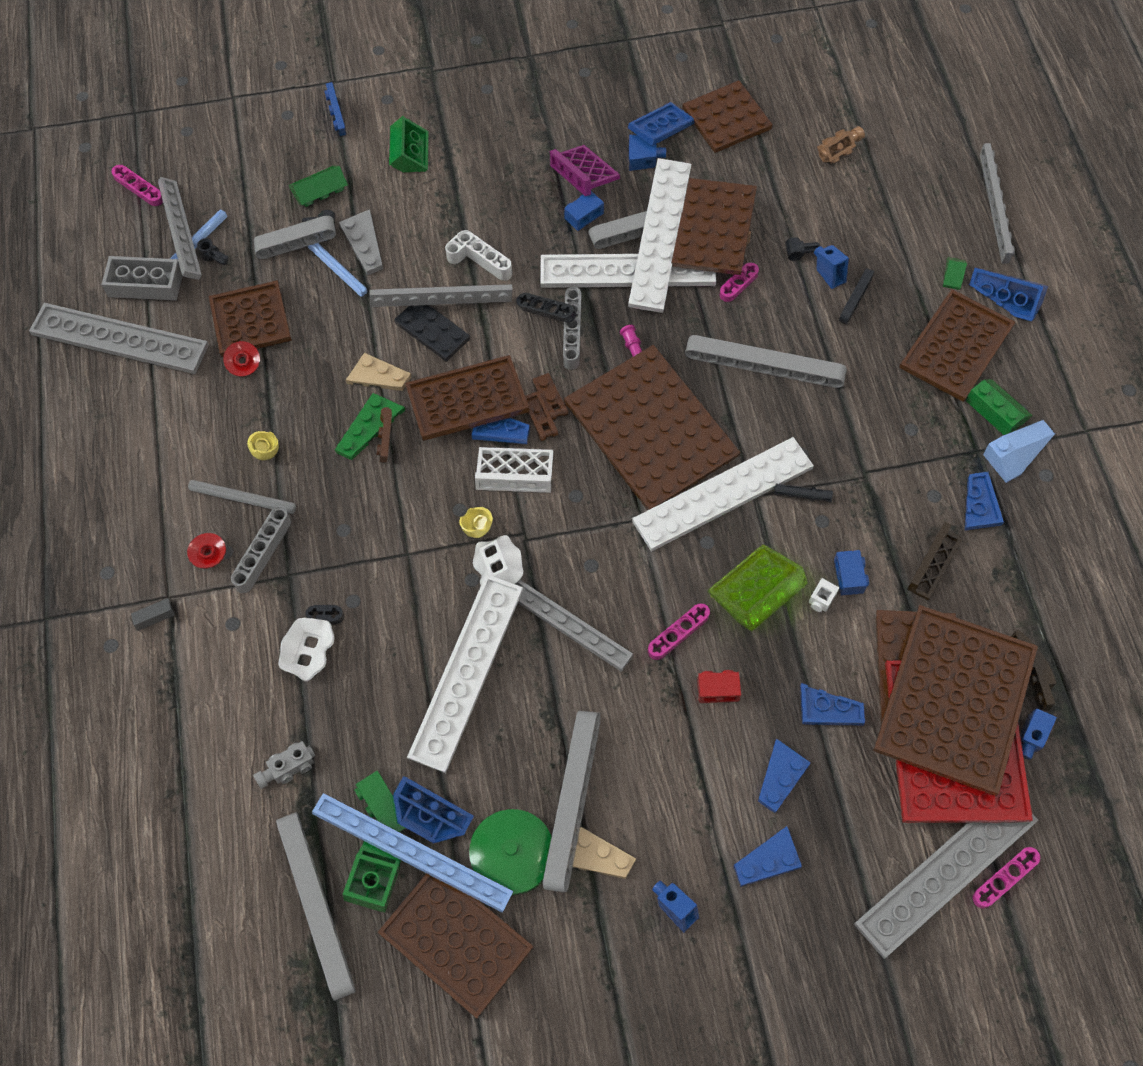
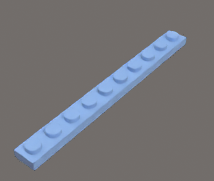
(412, 852)

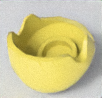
(263, 445)
(476, 522)

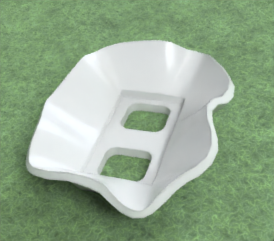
(506, 552)
(293, 647)

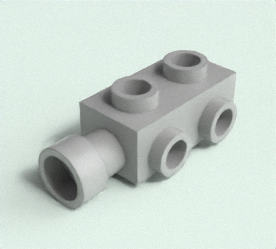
(290, 766)

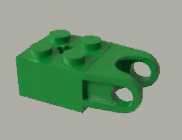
(372, 865)

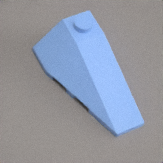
(1017, 449)

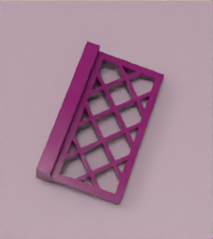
(575, 174)

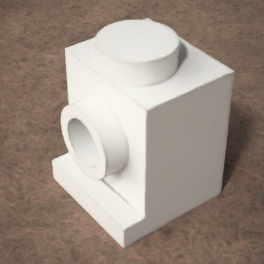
(823, 590)

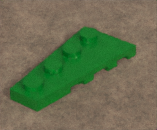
(366, 426)

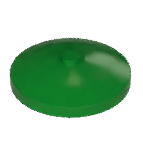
(511, 850)

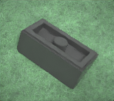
(152, 614)

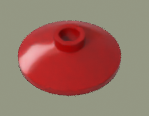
(235, 353)
(206, 543)

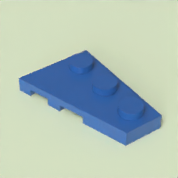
(334, 109)
(502, 431)
(981, 503)
(828, 709)
(781, 776)
(768, 860)

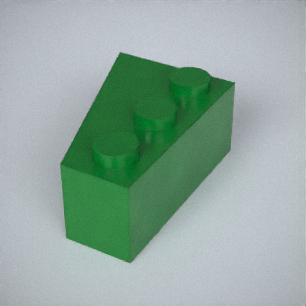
(379, 800)

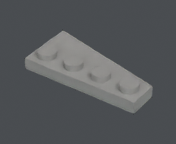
(362, 239)

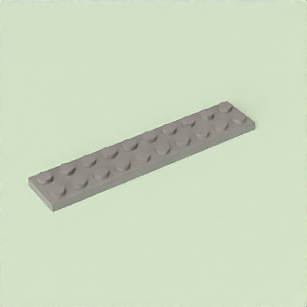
(119, 338)
(936, 882)

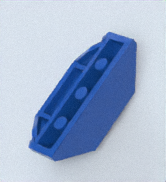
(428, 813)

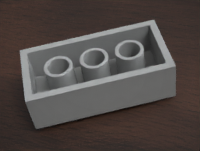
(142, 278)

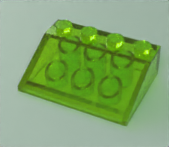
(758, 586)

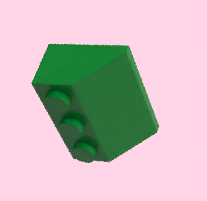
(408, 146)
(318, 185)
(997, 406)

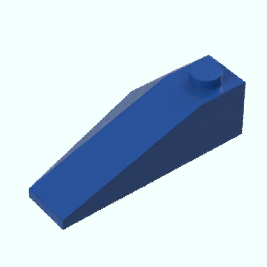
(1014, 294)

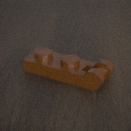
(550, 395)
(540, 416)
(384, 433)

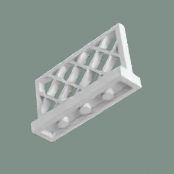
(514, 481)

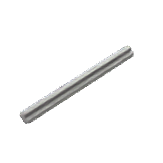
(240, 496)

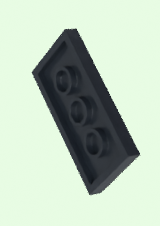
(432, 330)

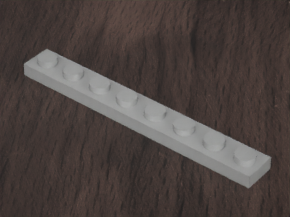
(997, 207)
(179, 228)
(440, 295)
(574, 627)

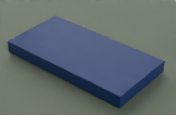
(661, 123)

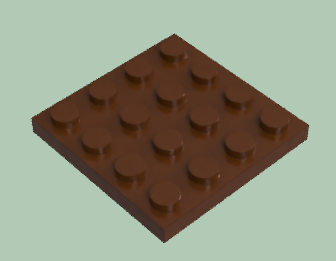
(727, 116)
(251, 316)

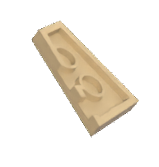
(378, 373)
(600, 856)

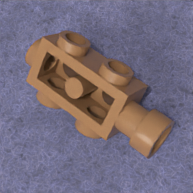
(830, 148)

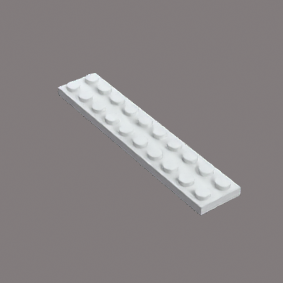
(659, 236)
(608, 271)
(722, 494)
(465, 674)

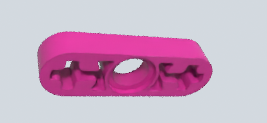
(737, 289)

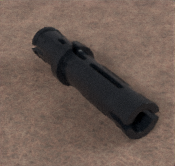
(803, 492)

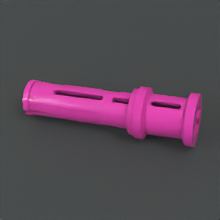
(632, 341)

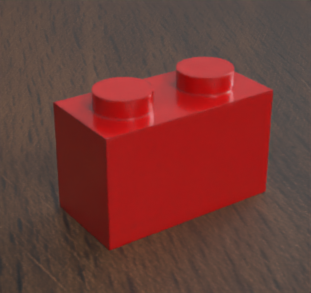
(718, 687)

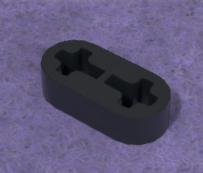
(325, 613)

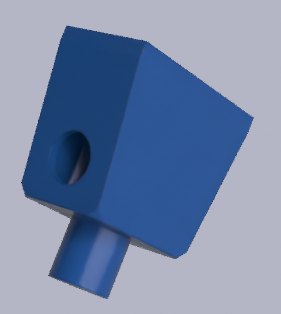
(642, 154)
(832, 265)
(1039, 726)
(676, 905)

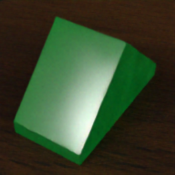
(954, 273)

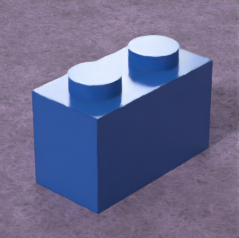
(584, 210)
(850, 572)

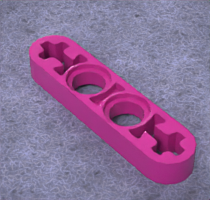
(137, 185)
(676, 629)
(1006, 877)

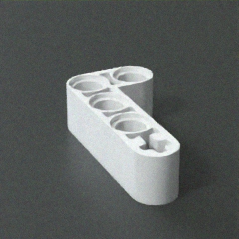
(470, 245)

